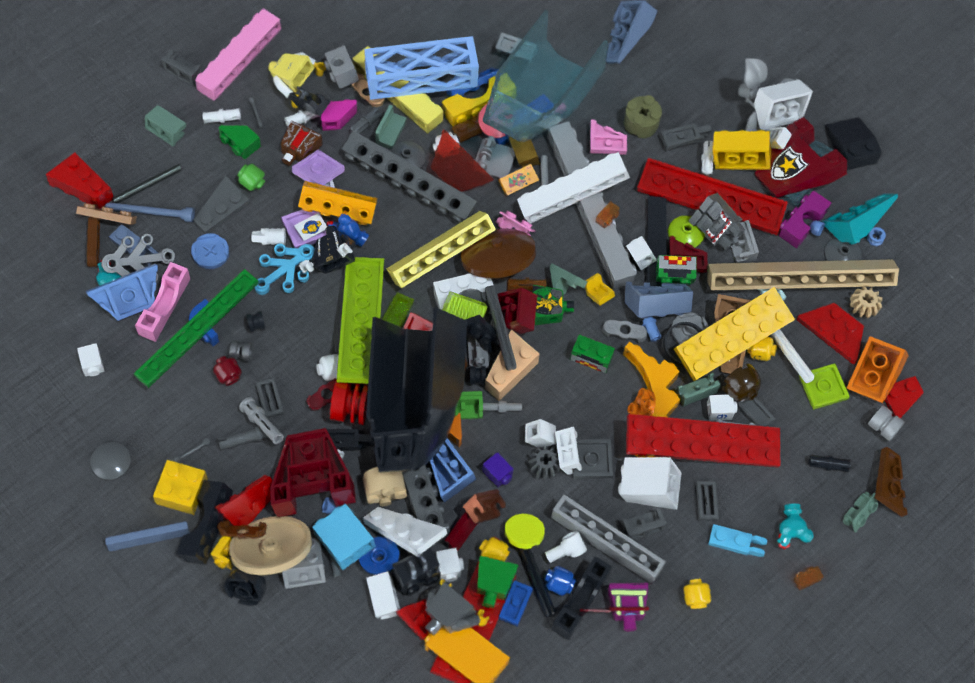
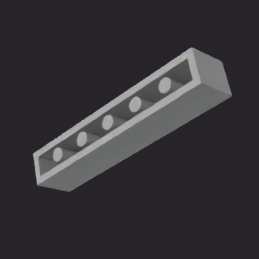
(608, 539)

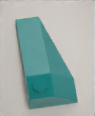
(860, 220)

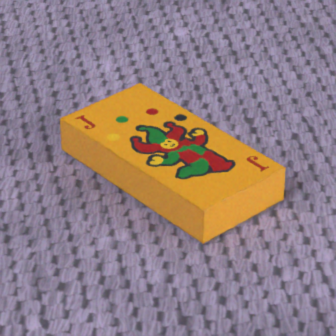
(518, 180)

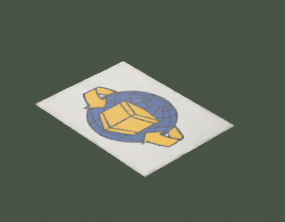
(311, 226)

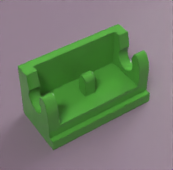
(470, 405)

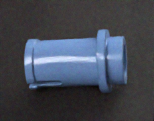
(652, 329)

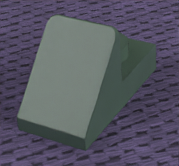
(563, 279)

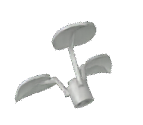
(754, 74)

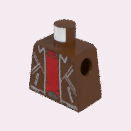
(299, 143)

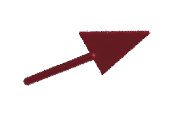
(616, 609)

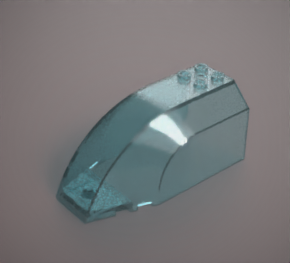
(539, 86)

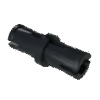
(829, 463)

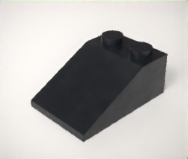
(854, 142)

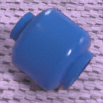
(560, 580)

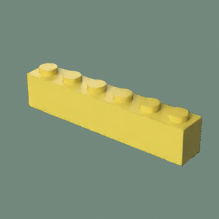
(416, 107)
(441, 249)

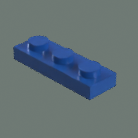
(483, 78)

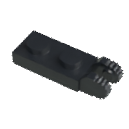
(483, 332)

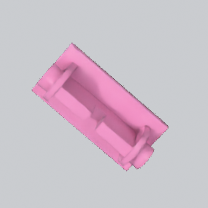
(509, 221)

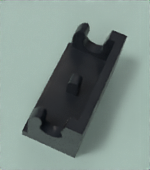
(310, 102)

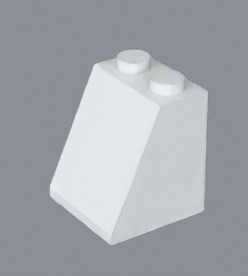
(650, 481)

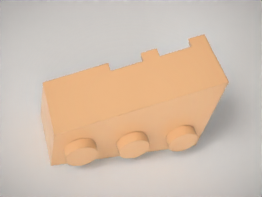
(501, 380)

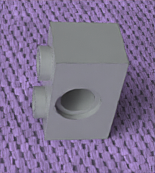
(341, 66)

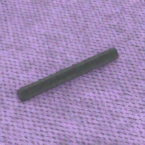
(500, 328)

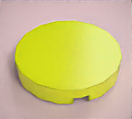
(524, 531)

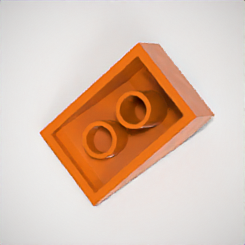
(877, 369)

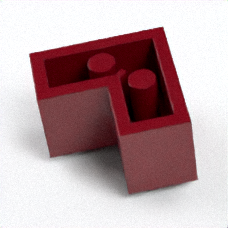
(518, 309)

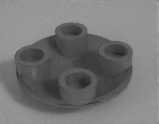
(110, 461)

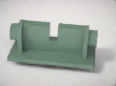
(857, 518)

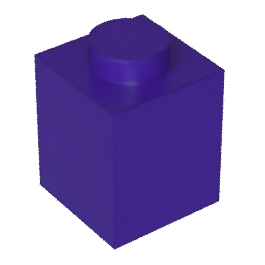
(498, 470)

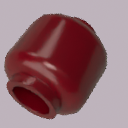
(227, 370)

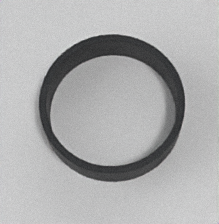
(666, 335)

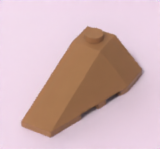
(724, 306)

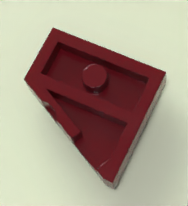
(680, 249)

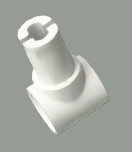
(571, 546)

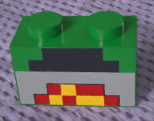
(676, 269)
(592, 354)

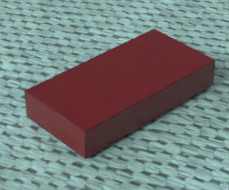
(460, 532)

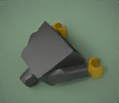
(451, 610)

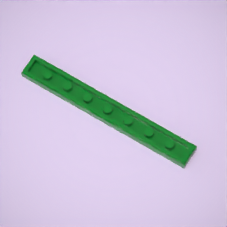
(196, 328)

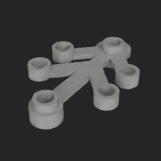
(134, 259)

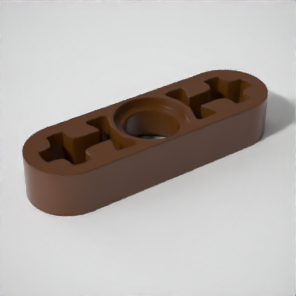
(93, 242)

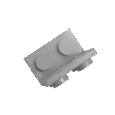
(308, 571)

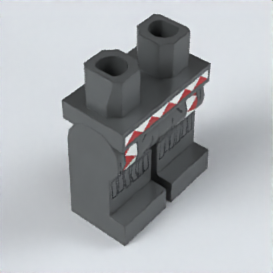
(717, 221)

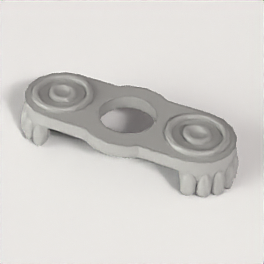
(637, 332)

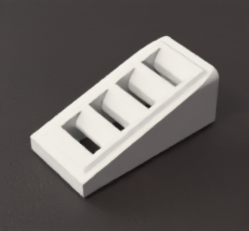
(779, 137)

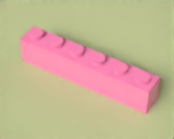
(238, 54)

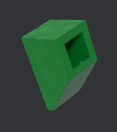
(240, 139)

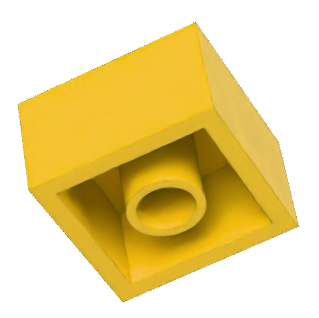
(179, 487)

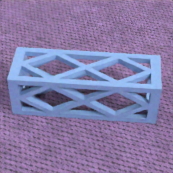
(439, 67)

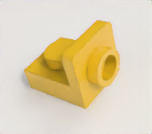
(222, 551)

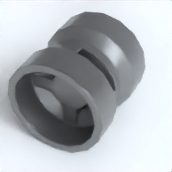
(240, 350)

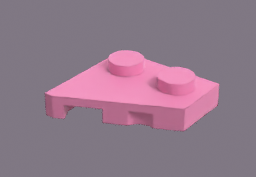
(606, 140)

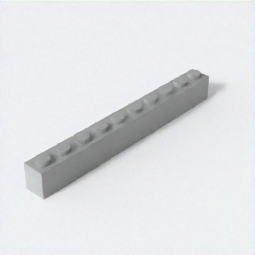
(606, 241)

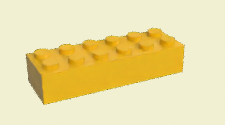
(734, 334)

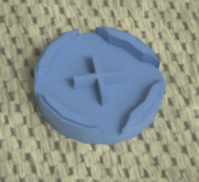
(210, 251)

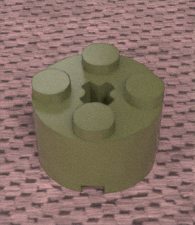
(642, 116)

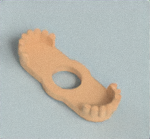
(360, 85)

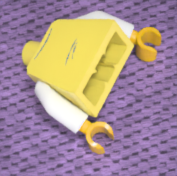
(293, 71)

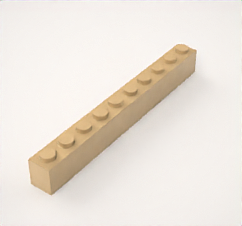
(802, 274)

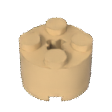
(383, 487)

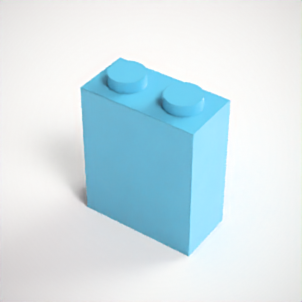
(343, 536)

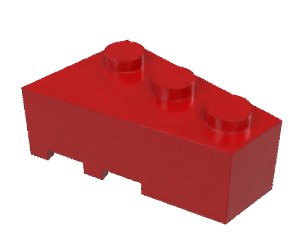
(80, 180)

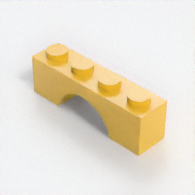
(459, 109)

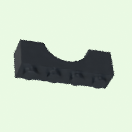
(197, 545)
(582, 598)

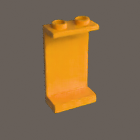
(468, 654)

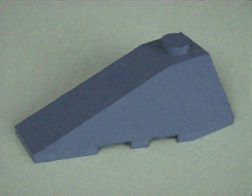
(631, 23)

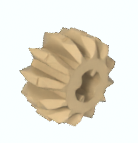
(866, 302)

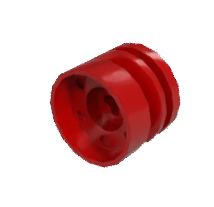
(349, 402)

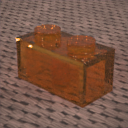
(607, 215)
(808, 578)

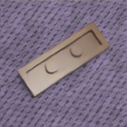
(106, 213)

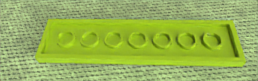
(360, 304)

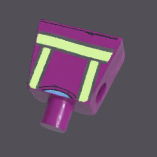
(628, 596)

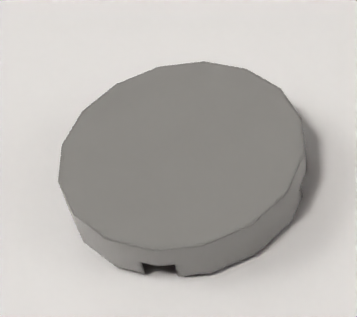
(683, 332)

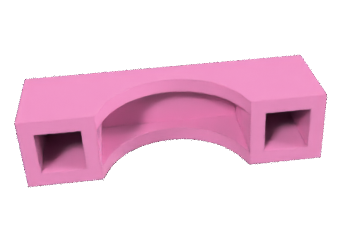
(172, 287)

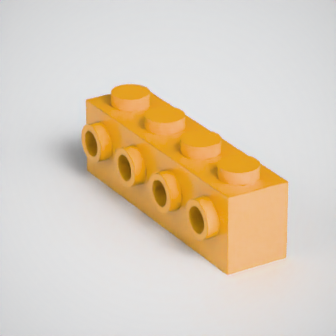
(336, 202)

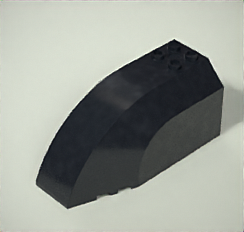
(414, 389)

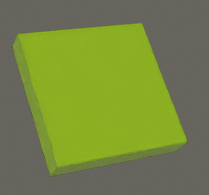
(826, 387)

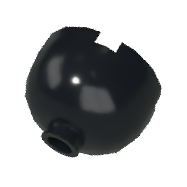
(245, 586)

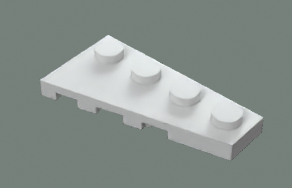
(404, 530)

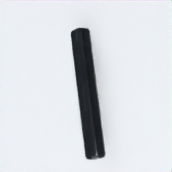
(537, 582)

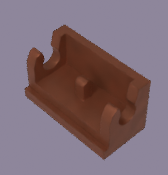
(482, 506)

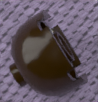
(743, 384)

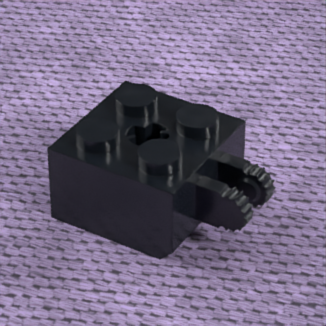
(416, 572)

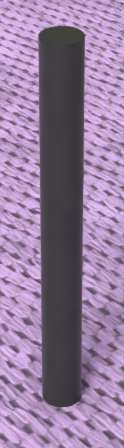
(144, 185)

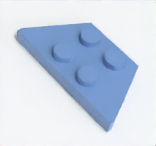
(128, 293)

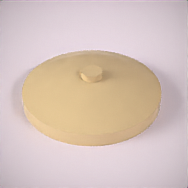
(281, 548)

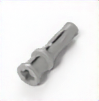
(273, 434)

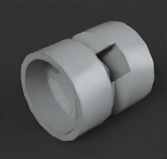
(886, 423)

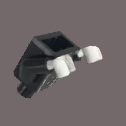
(331, 252)

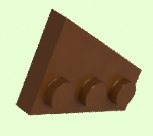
(888, 482)

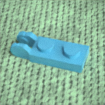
(736, 541)

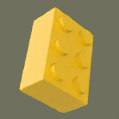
(742, 149)

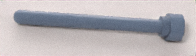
(186, 214)

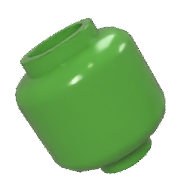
(251, 177)

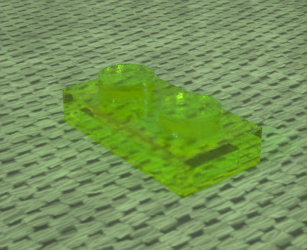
(398, 309)

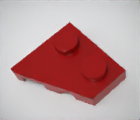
(903, 396)
(416, 617)

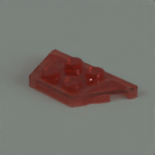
(457, 166)

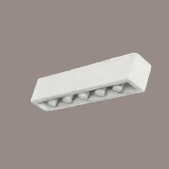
(573, 188)

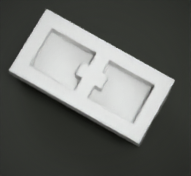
(568, 450)
(383, 595)

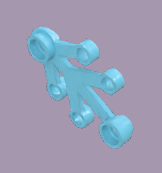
(286, 266)

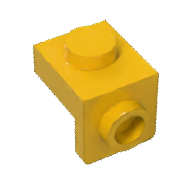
(598, 290)

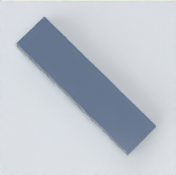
(147, 536)

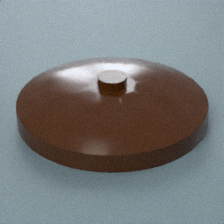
(499, 254)

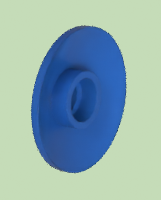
(384, 548)

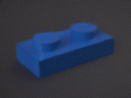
(515, 603)

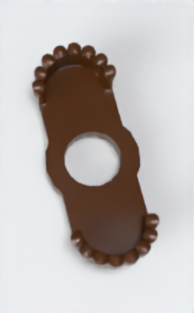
(232, 531)

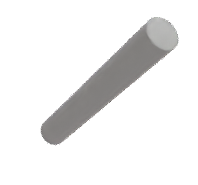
(544, 170)

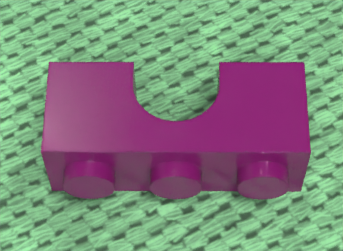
(813, 208)

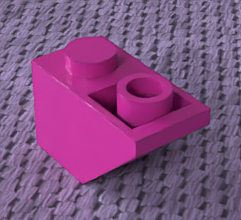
(338, 114)

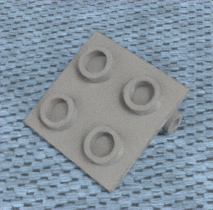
(495, 157)

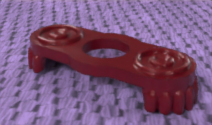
(316, 401)

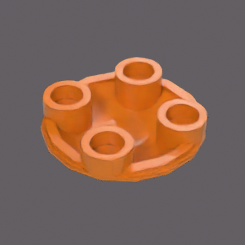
(644, 403)

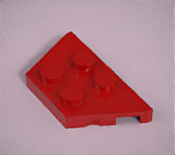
(835, 329)

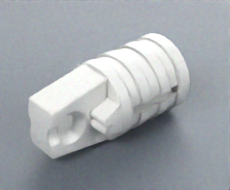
(269, 236)

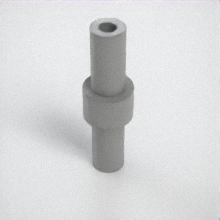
(502, 406)

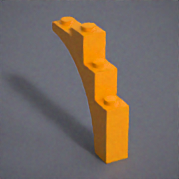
(657, 378)

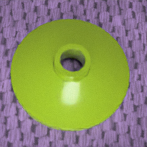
(676, 229)

